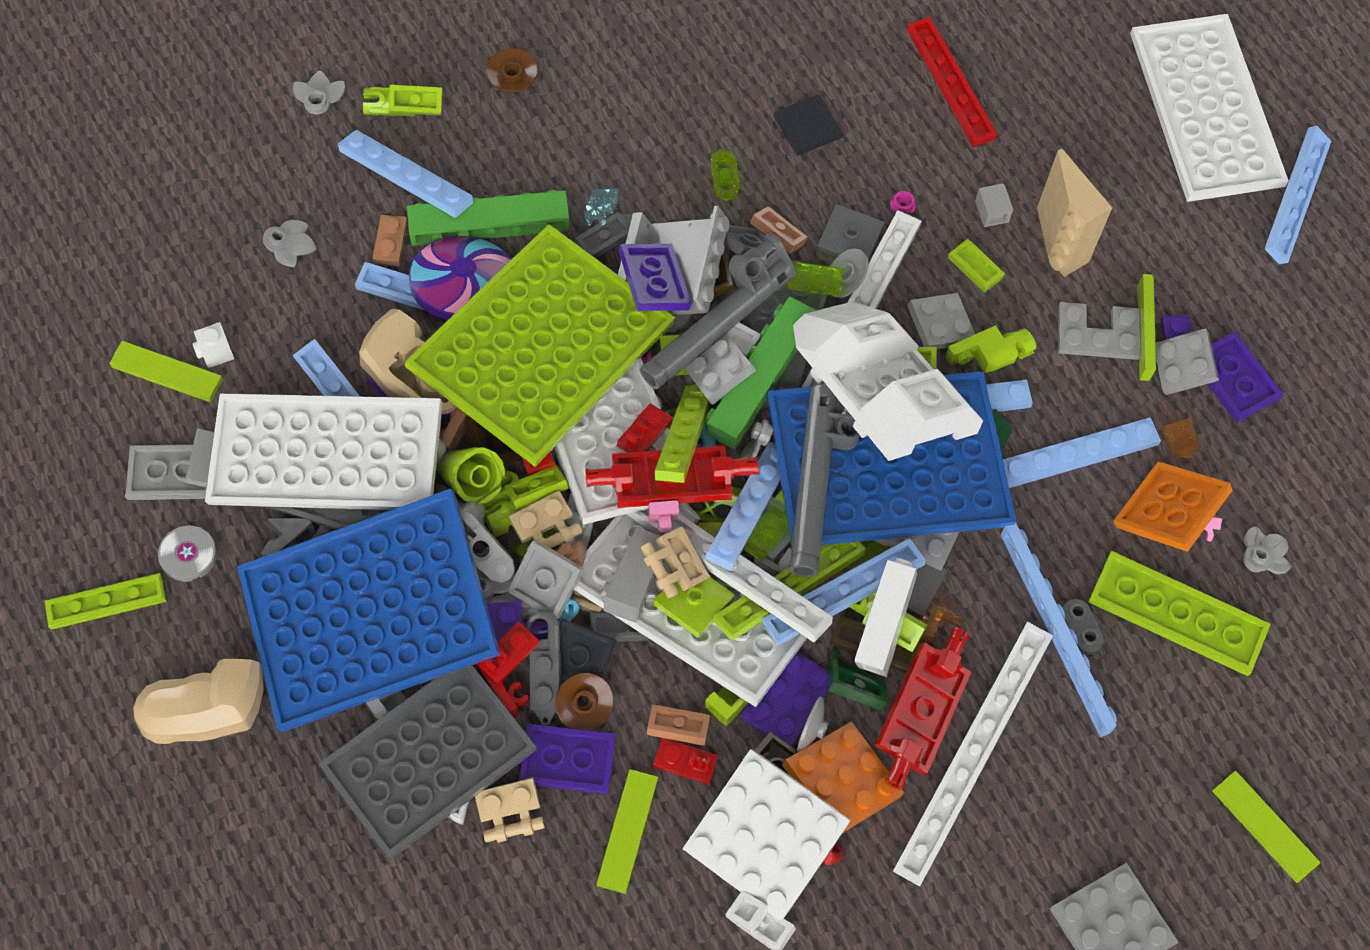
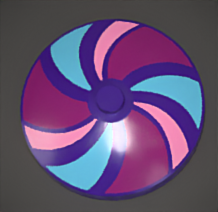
(452, 272)

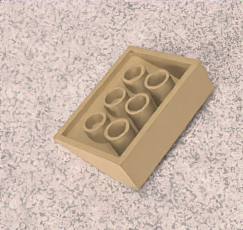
(1070, 215)

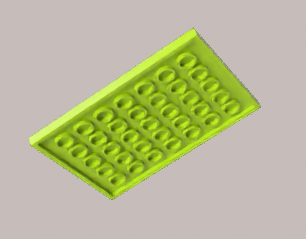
(539, 344)

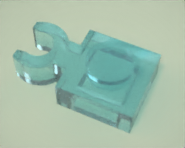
(601, 203)

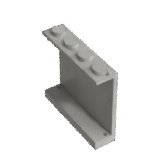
(696, 247)

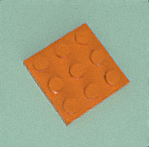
(1173, 506)
(844, 774)

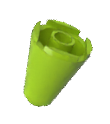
(472, 473)

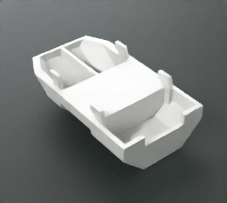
(882, 378)

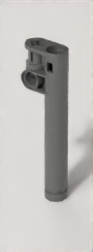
(765, 274)
(824, 431)

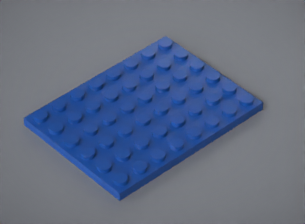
(932, 491)
(367, 611)

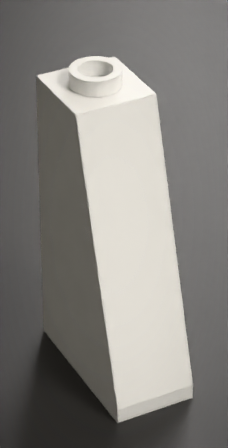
(886, 617)

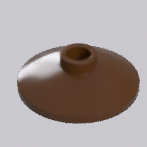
(508, 62)
(594, 711)

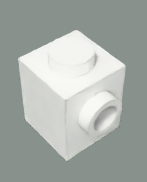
(212, 345)

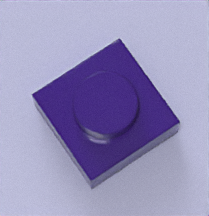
(1175, 326)

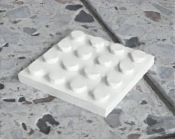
(766, 834)

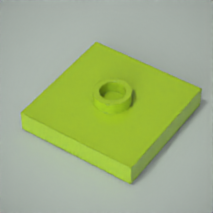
(695, 606)

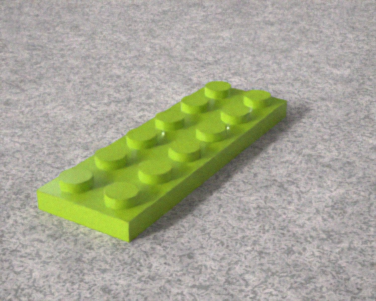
(1180, 613)

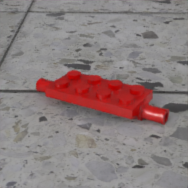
(705, 481)
(924, 708)

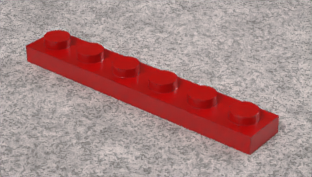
(951, 82)

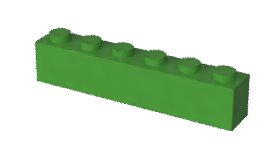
(490, 217)
(770, 359)

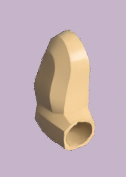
(384, 358)
(201, 704)

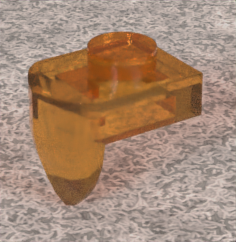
(1181, 439)
(938, 613)

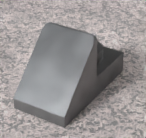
(290, 534)

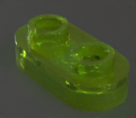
(724, 176)

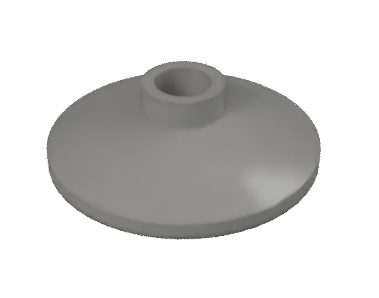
(855, 269)
(814, 726)

